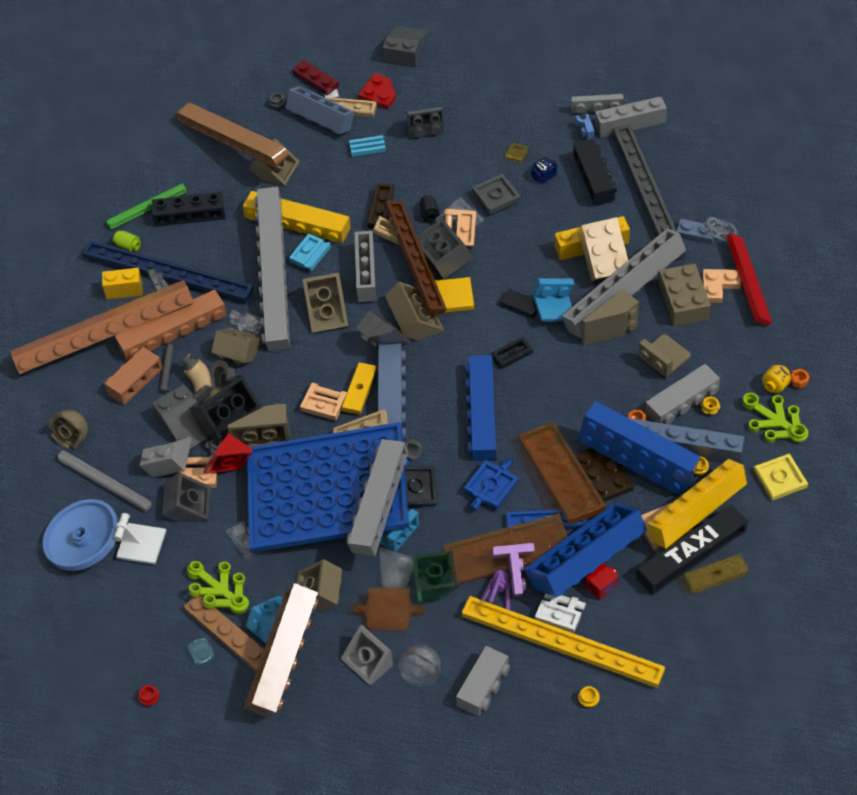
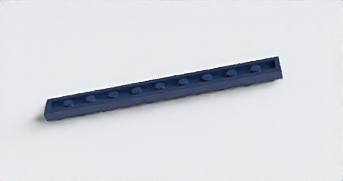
(170, 271)

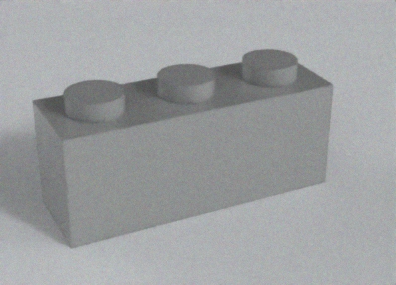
(483, 681)

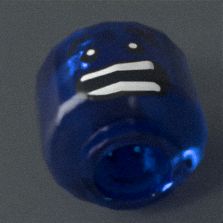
(544, 170)

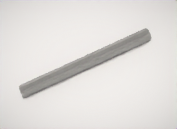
(104, 480)

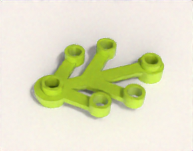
(775, 420)
(237, 602)

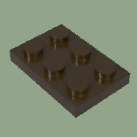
(605, 474)

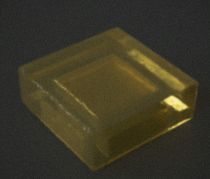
(517, 152)

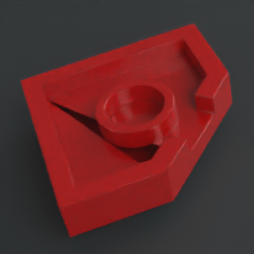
(379, 90)

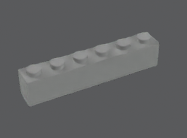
(377, 498)

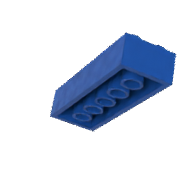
(638, 448)
(585, 549)

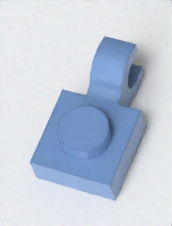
(586, 127)

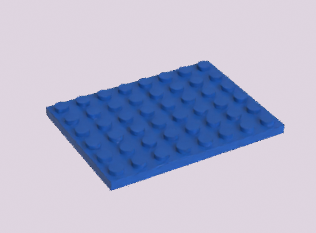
(313, 487)

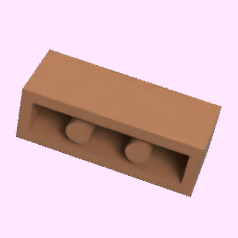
(133, 375)

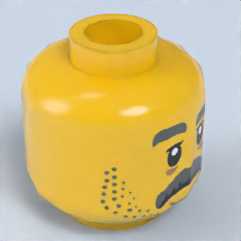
(776, 378)

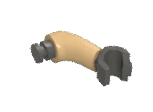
(198, 374)

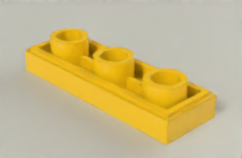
(359, 388)

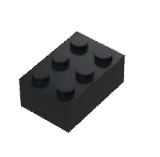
(224, 406)

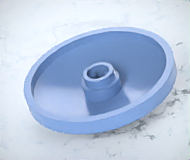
(80, 535)

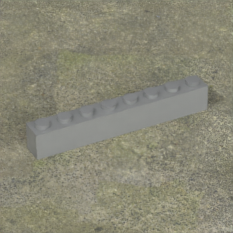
(629, 277)

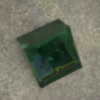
(434, 575)

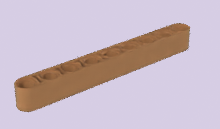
(232, 134)

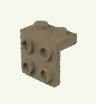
(663, 354)

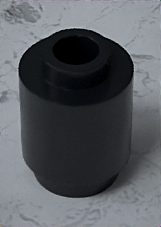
(429, 208)

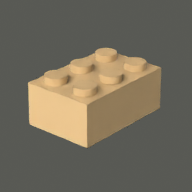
(603, 248)

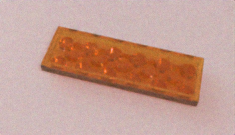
(562, 473)
(474, 556)

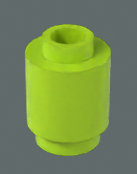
(126, 241)

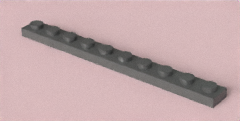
(644, 180)

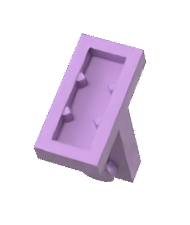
(515, 563)

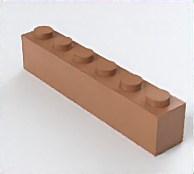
(172, 325)

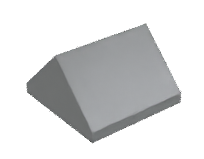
(367, 656)

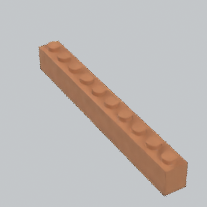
(101, 327)

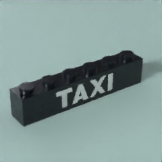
(691, 549)

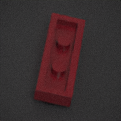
(315, 77)

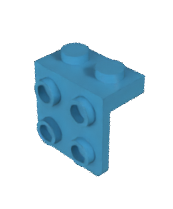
(262, 618)

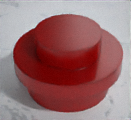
(148, 695)

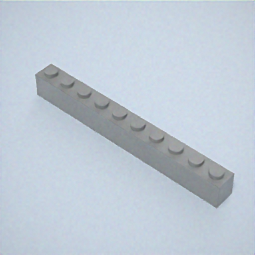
(272, 269)

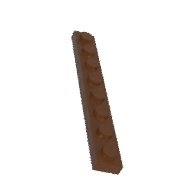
(415, 257)

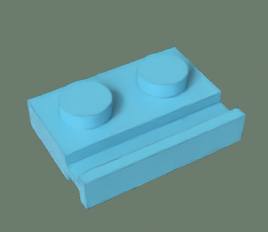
(309, 252)

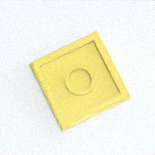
(780, 477)

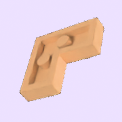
(716, 280)

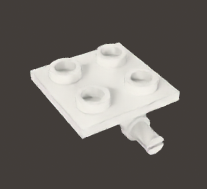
(138, 541)

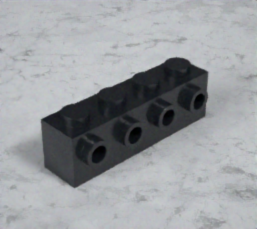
(594, 171)
(188, 209)

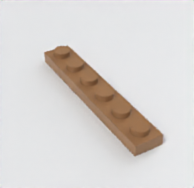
(225, 632)

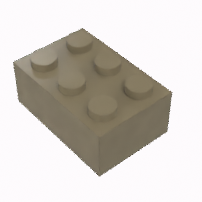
(684, 294)

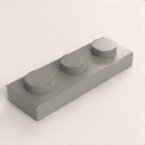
(594, 103)

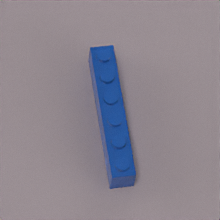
(482, 408)

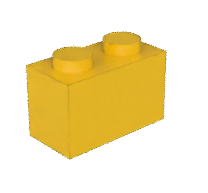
(122, 283)

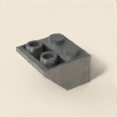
(425, 122)

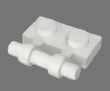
(560, 616)

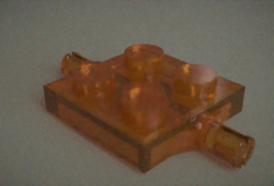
(388, 609)

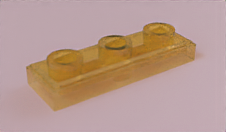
(716, 573)

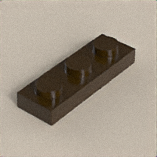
(382, 193)

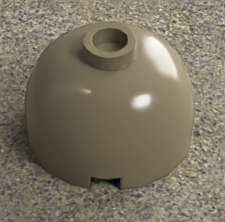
(68, 428)

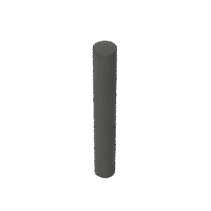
(166, 368)

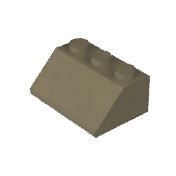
(411, 313)

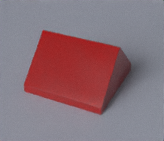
(229, 456)

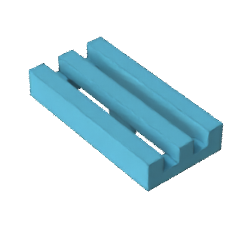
(368, 145)

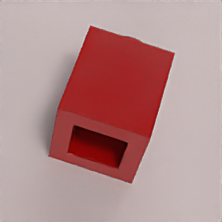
(602, 581)

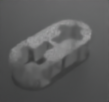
(718, 228)

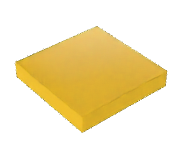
(456, 294)

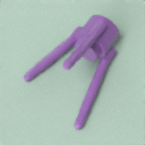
(499, 583)

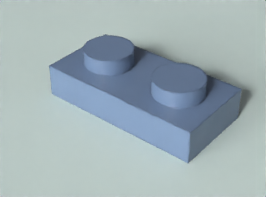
(693, 231)

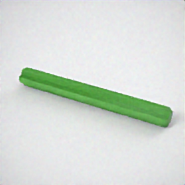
(143, 207)

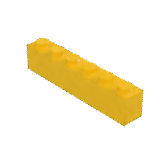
(306, 219)
(697, 503)

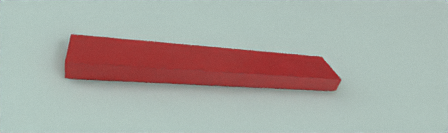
(749, 279)

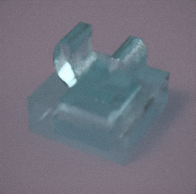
(200, 651)

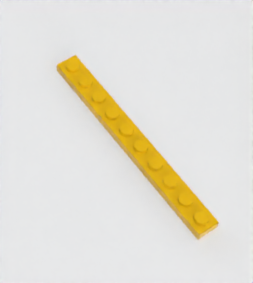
(564, 642)

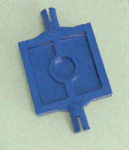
(491, 484)

